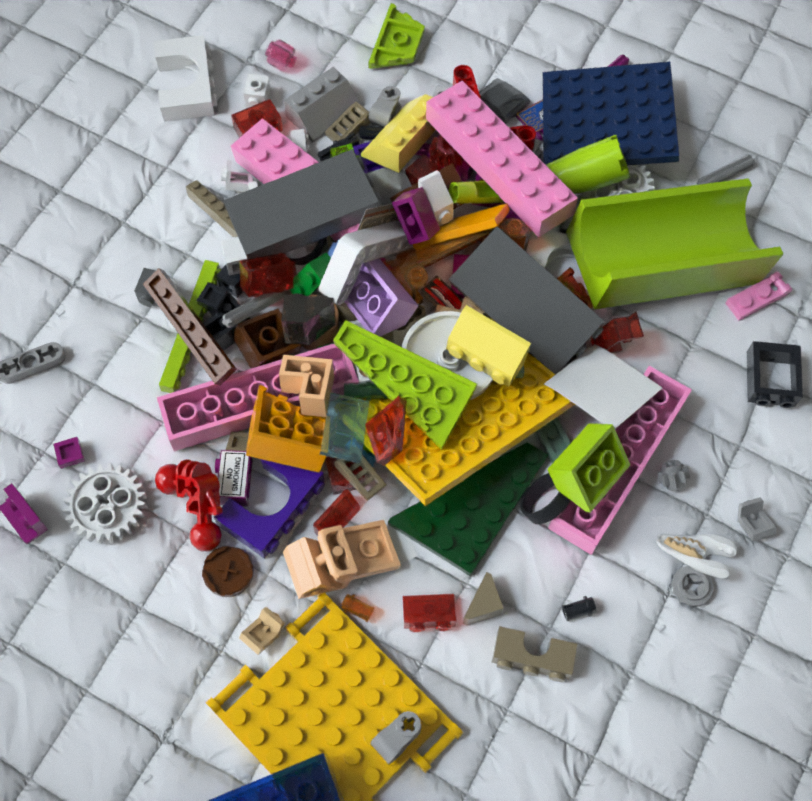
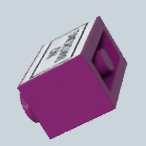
(234, 476)

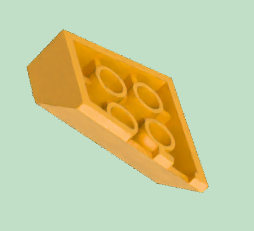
(283, 434)

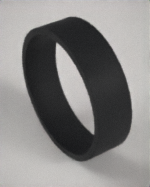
(532, 494)

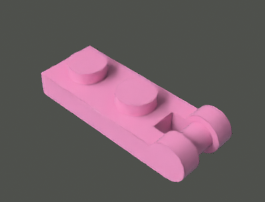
(758, 296)

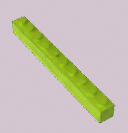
(180, 352)

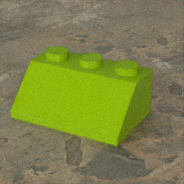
(590, 465)

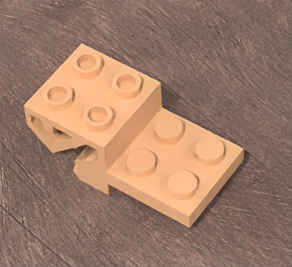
(340, 557)

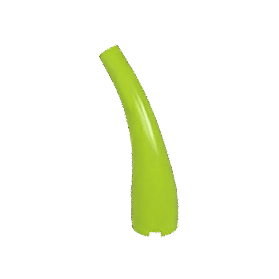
(580, 171)

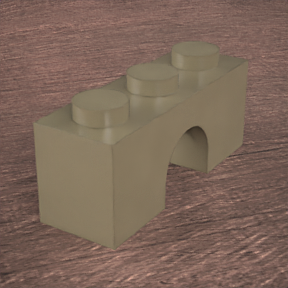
(511, 653)

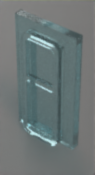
(344, 428)

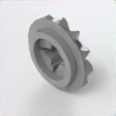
(703, 591)

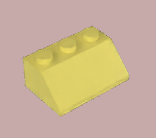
(487, 346)

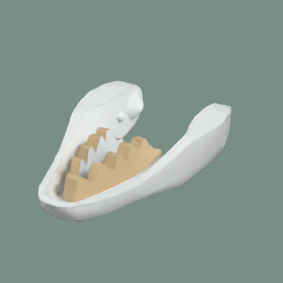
(695, 548)

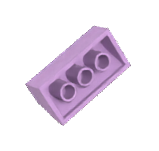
(380, 299)

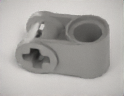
(385, 106)
(393, 740)

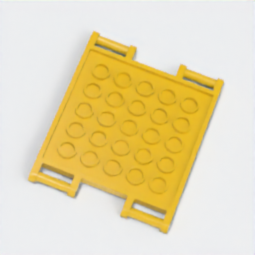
(332, 700)

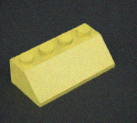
(401, 136)

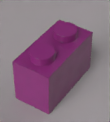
(416, 216)

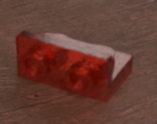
(429, 612)

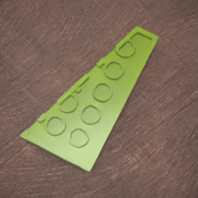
(431, 391)

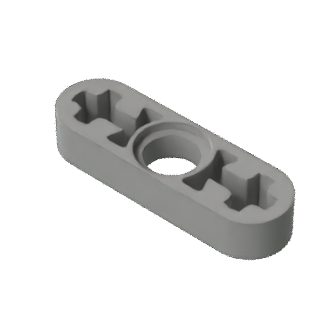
(45, 350)

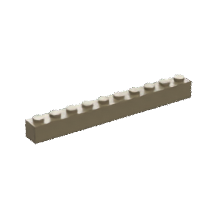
(211, 205)

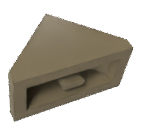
(485, 603)

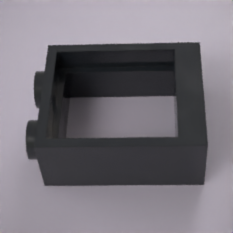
(777, 354)

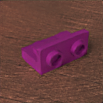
(21, 515)

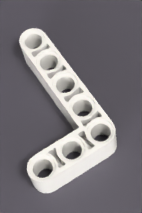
(357, 249)

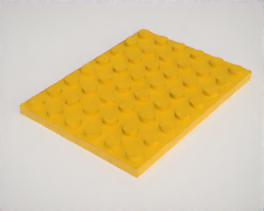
(484, 432)

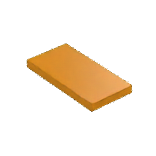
(468, 225)

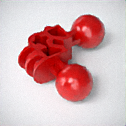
(203, 488)

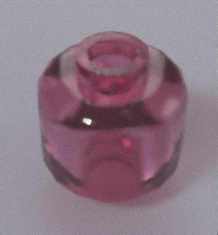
(281, 55)

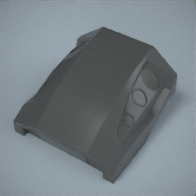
(504, 99)

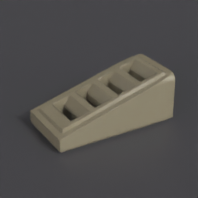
(357, 114)
(353, 479)

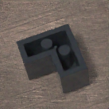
(220, 332)

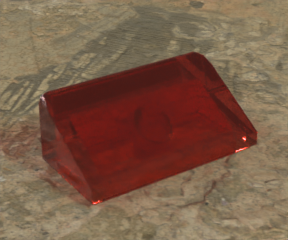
(338, 513)

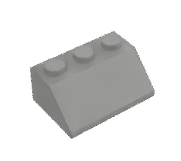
(320, 103)

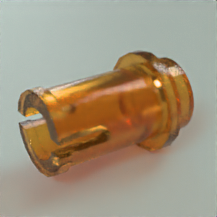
(357, 607)

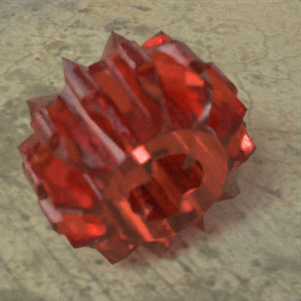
(443, 153)

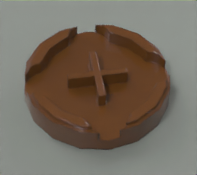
(227, 571)

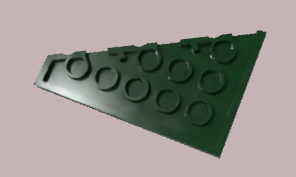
(472, 513)

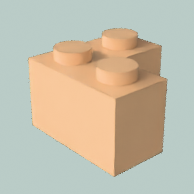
(309, 378)

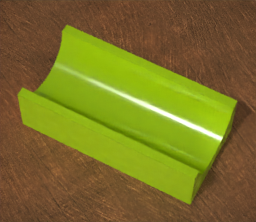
(667, 243)

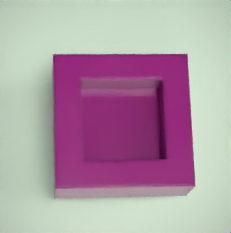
(69, 452)

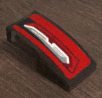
(440, 293)

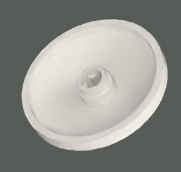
(429, 340)

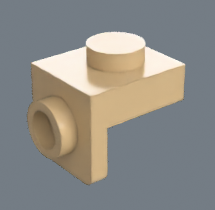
(262, 631)

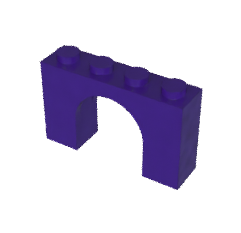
(264, 532)

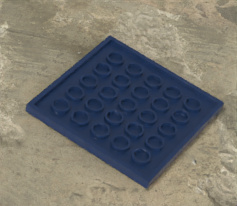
(611, 101)

